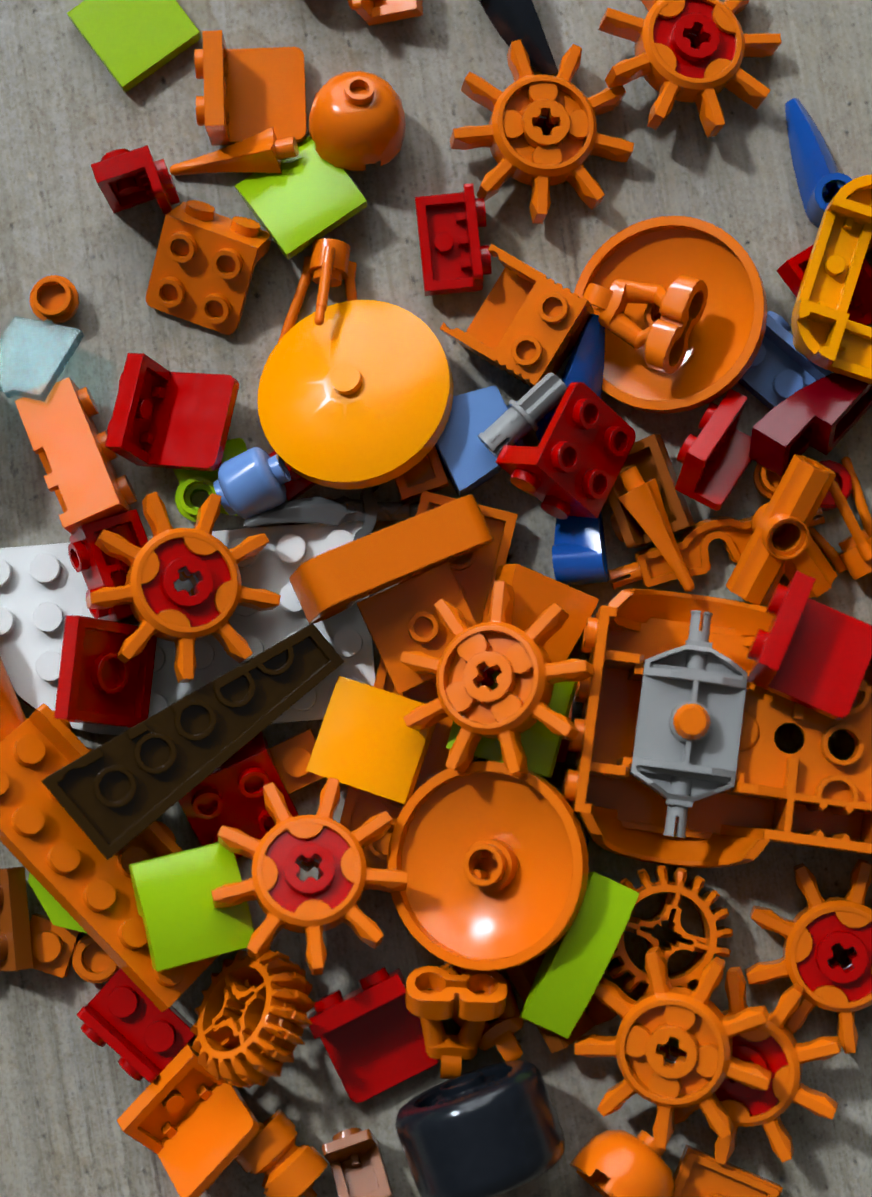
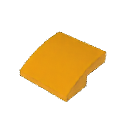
(369, 742)

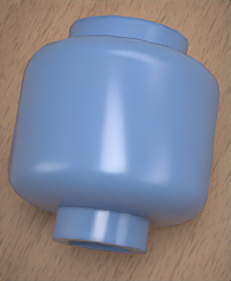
(252, 483)

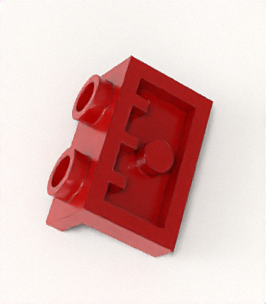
(99, 568)
(135, 1028)

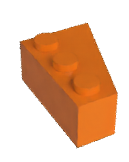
(75, 455)

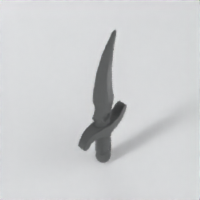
(337, 511)

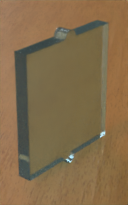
(35, 356)

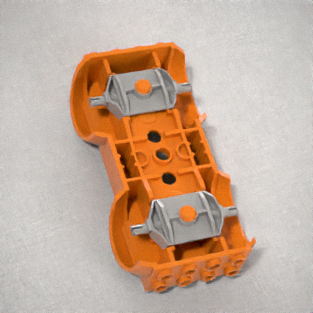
(684, 750)

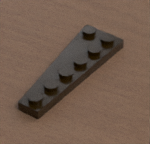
(157, 762)

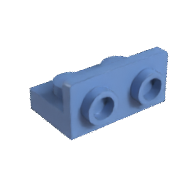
(778, 366)

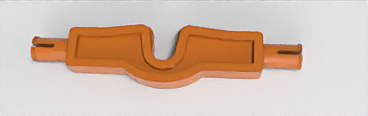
(693, 545)

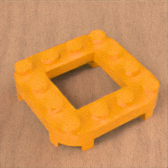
(821, 307)

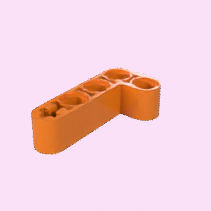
(388, 557)

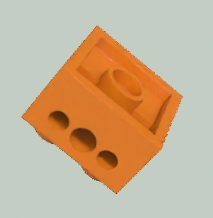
(524, 322)

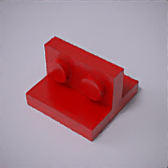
(94, 682)

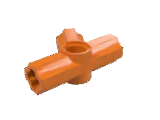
(769, 558)

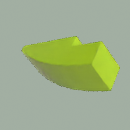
(580, 957)

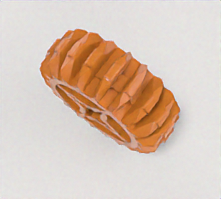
(669, 910)
(252, 1018)

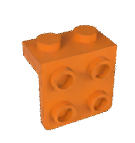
(250, 91)
(205, 265)
(190, 1123)

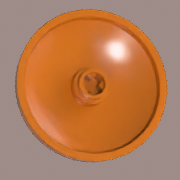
(721, 341)
(488, 866)

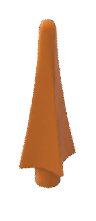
(255, 154)
(647, 508)

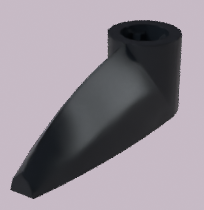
(520, 21)

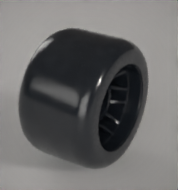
(481, 1132)

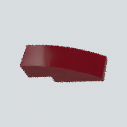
(810, 417)

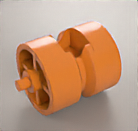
(286, 1167)

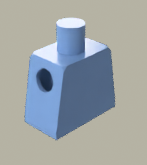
(459, 447)

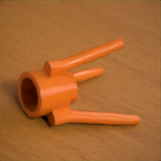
(328, 266)
(857, 548)

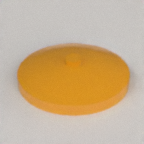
(355, 395)

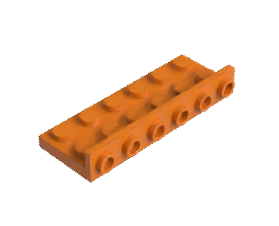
(69, 864)

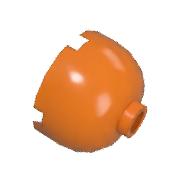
(357, 121)
(624, 1165)

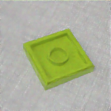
(134, 35)

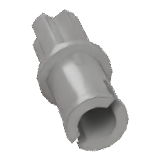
(524, 414)

